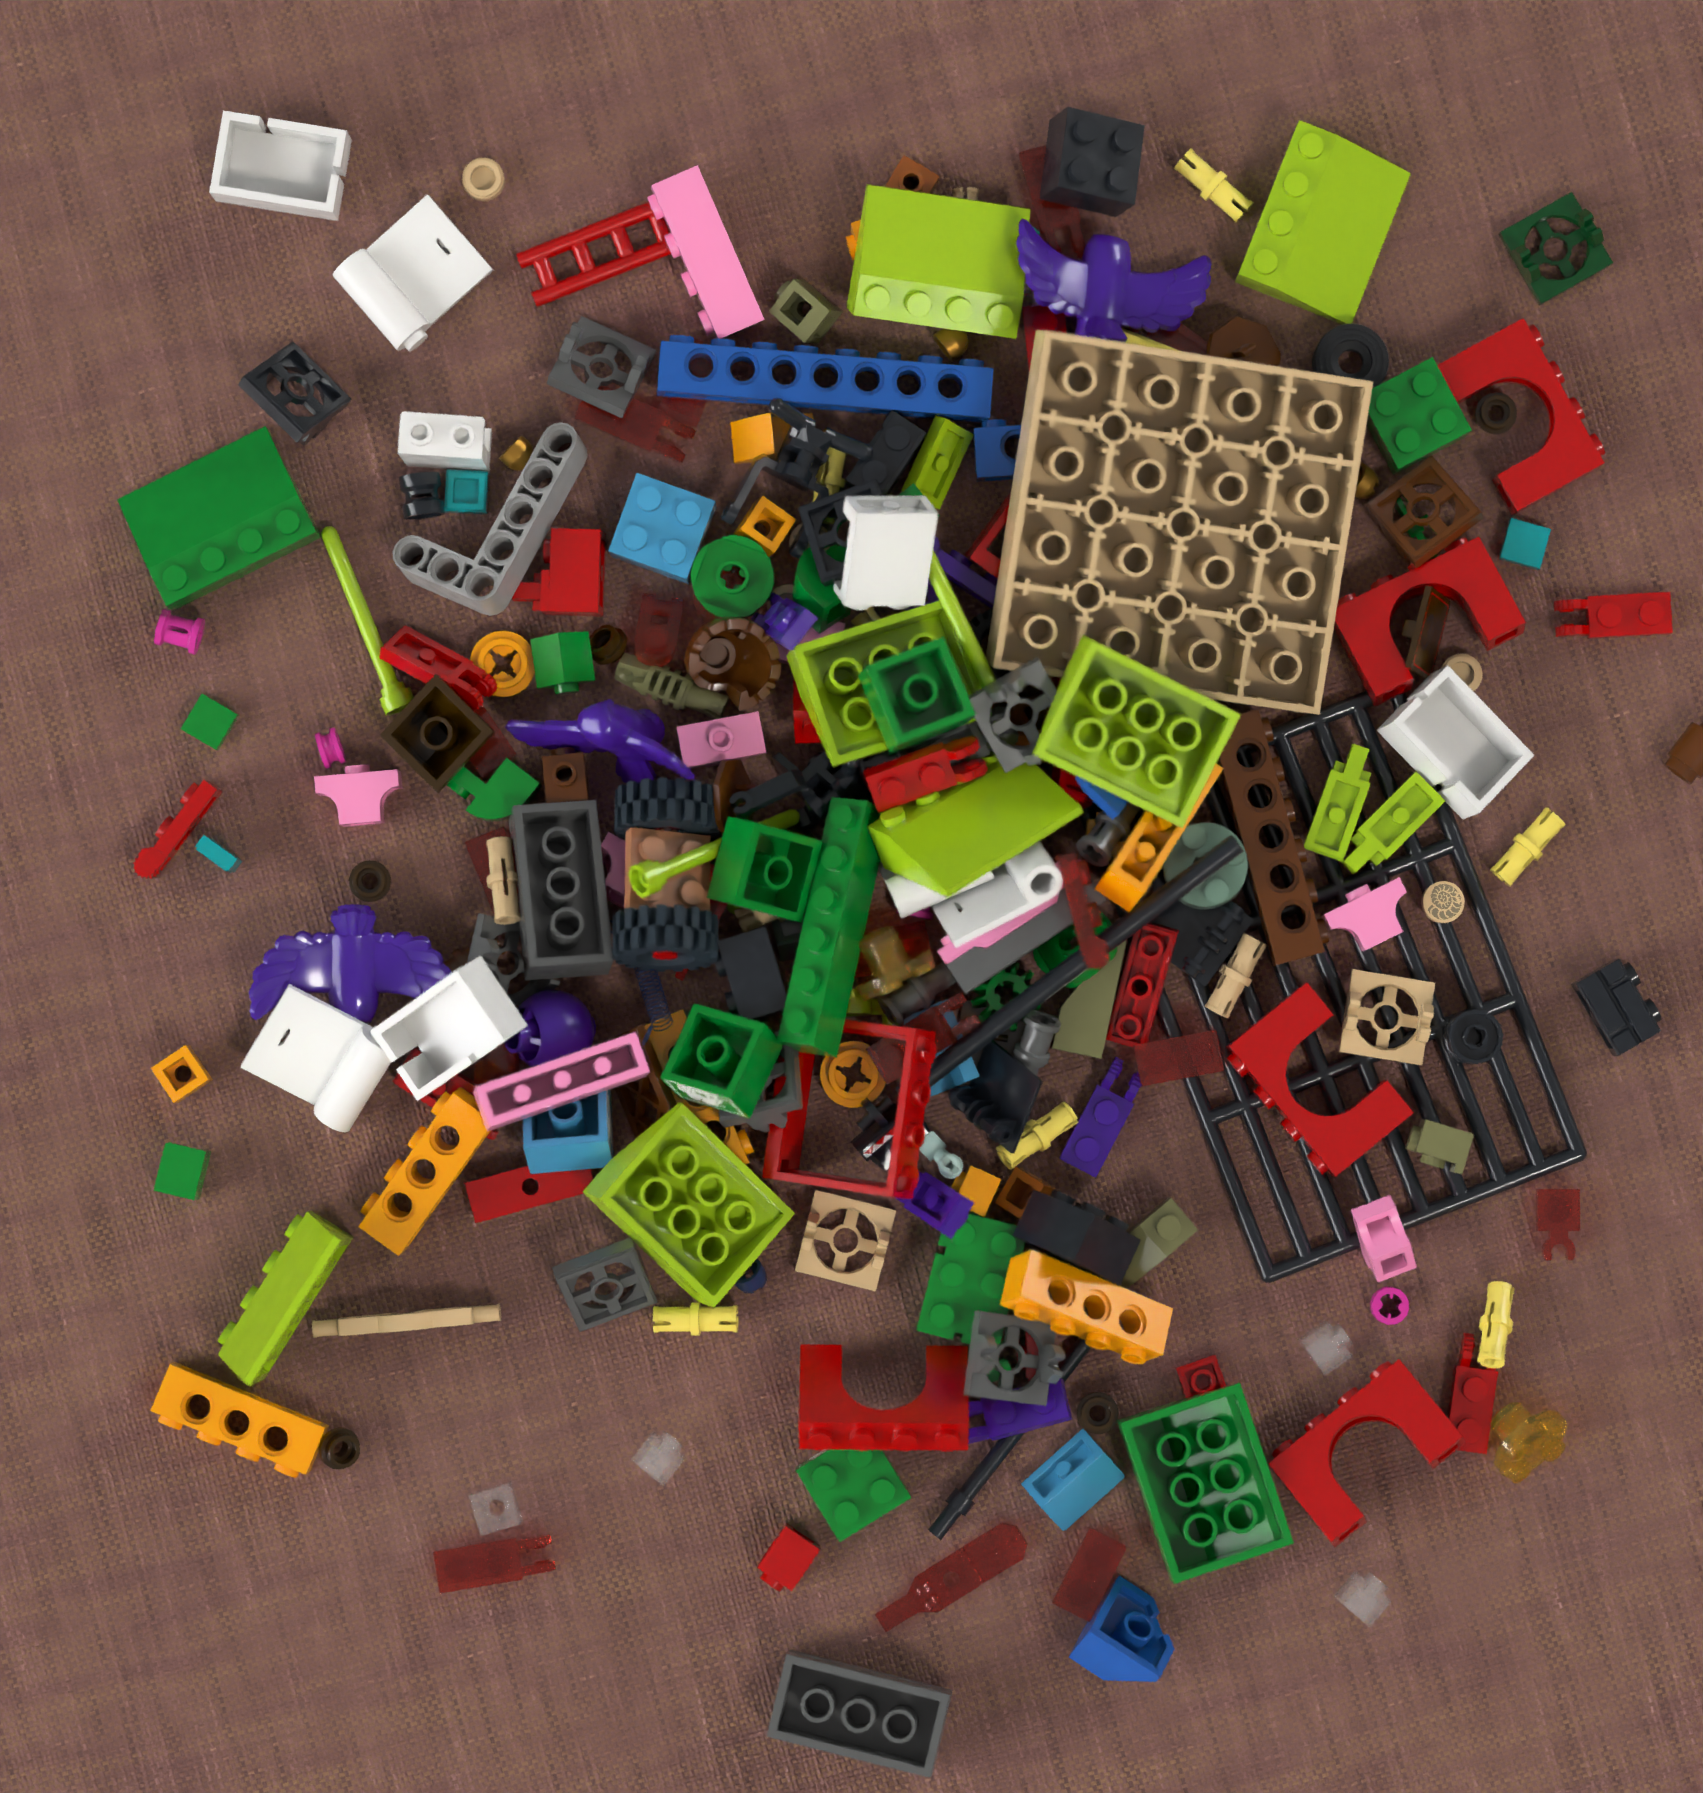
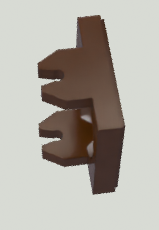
(1426, 473)

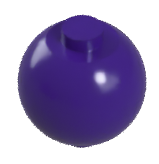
(555, 1028)

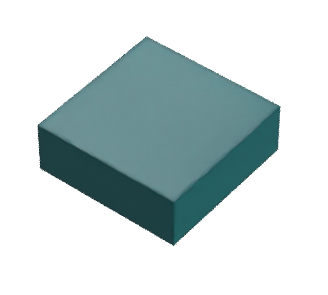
(466, 491)
(1524, 544)
(218, 854)

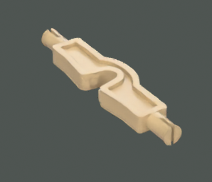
(406, 1321)

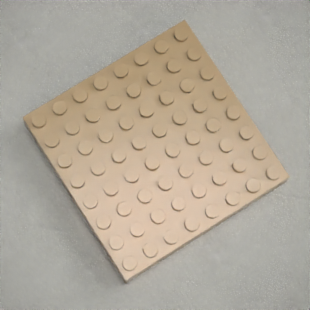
(1180, 517)

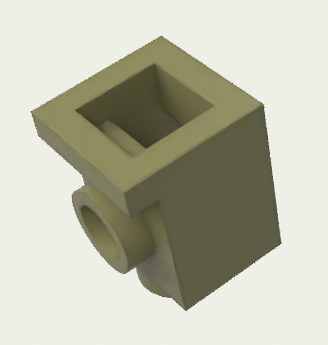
(789, 312)
(1440, 1145)

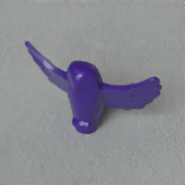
(1104, 288)
(612, 728)
(348, 965)

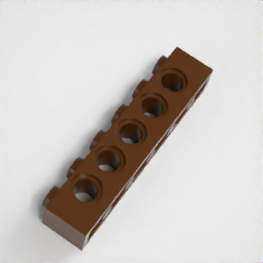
(1282, 942)

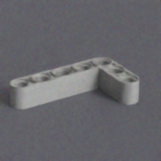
(505, 532)

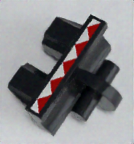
(878, 1131)

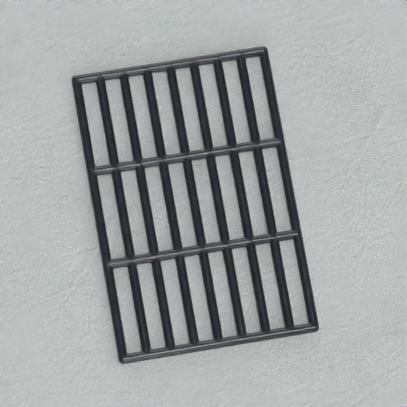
(1324, 1072)

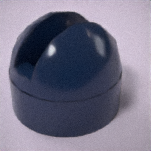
(757, 1280)

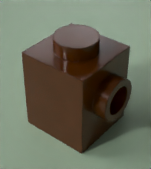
(565, 776)

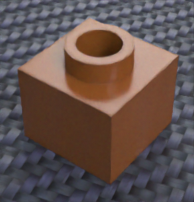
(907, 167)
(1019, 1190)

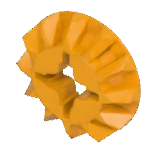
(504, 644)
(834, 1082)

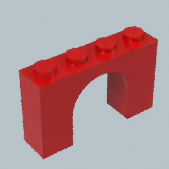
(1517, 358)
(1460, 574)
(1264, 1055)
(1389, 1398)
(837, 1422)

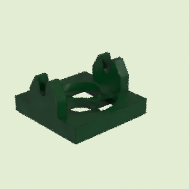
(1528, 265)

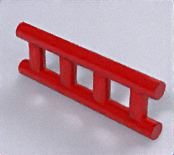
(590, 273)

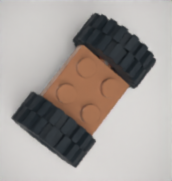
(675, 924)

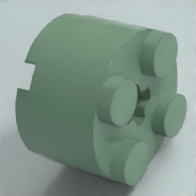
(1222, 885)

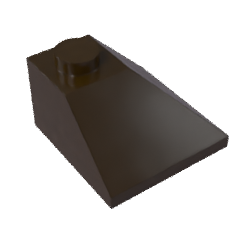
(437, 733)

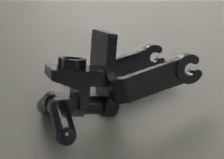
(796, 462)
(814, 785)

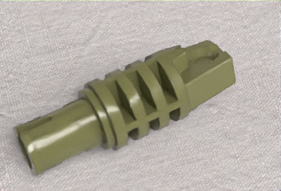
(670, 687)

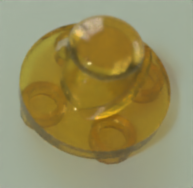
(889, 962)
(1526, 1439)

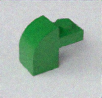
(813, 595)
(495, 798)

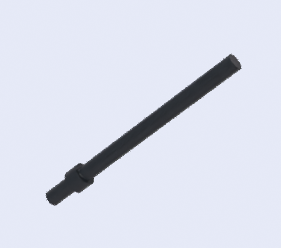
(961, 1500)

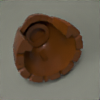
(734, 658)

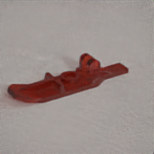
(973, 1563)

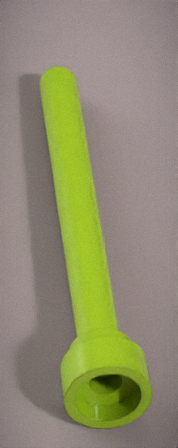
(960, 623)
(394, 693)
(650, 876)

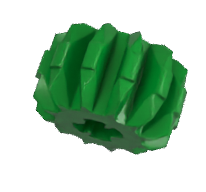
(1003, 979)

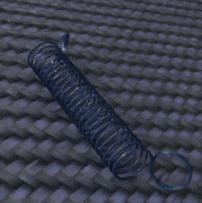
(646, 1037)

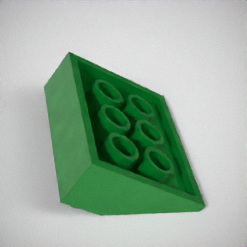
(218, 519)
(1205, 1482)

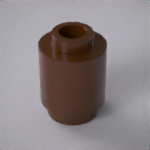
(1687, 754)

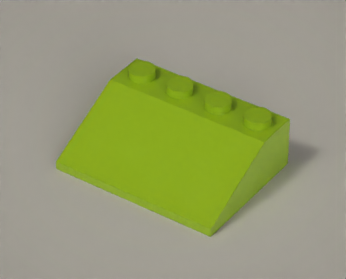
(1323, 224)
(938, 262)
(830, 685)
(1134, 731)
(971, 827)
(690, 1204)
(283, 1297)

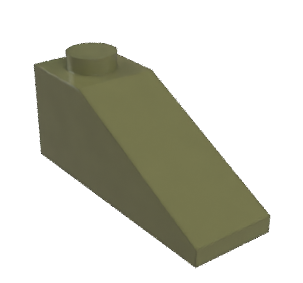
(1088, 1012)
(1160, 1235)

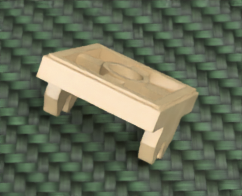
(1422, 995)
(869, 1274)

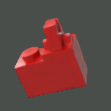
(575, 575)

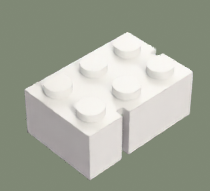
(280, 171)
(1455, 742)
(451, 1026)

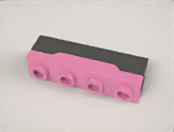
(1004, 945)

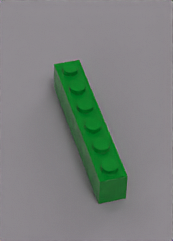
(832, 930)

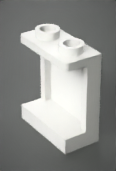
(444, 441)
(887, 551)

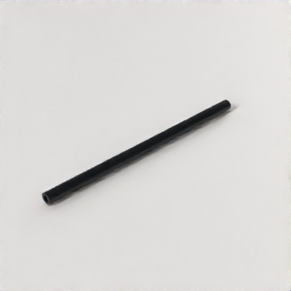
(1074, 964)

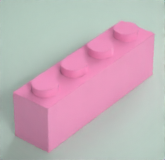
(706, 253)
(561, 1081)

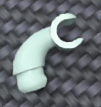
(948, 1163)

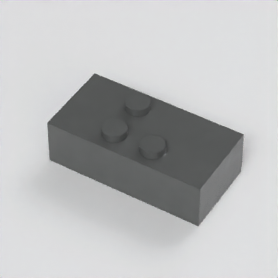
(561, 890)
(859, 1713)

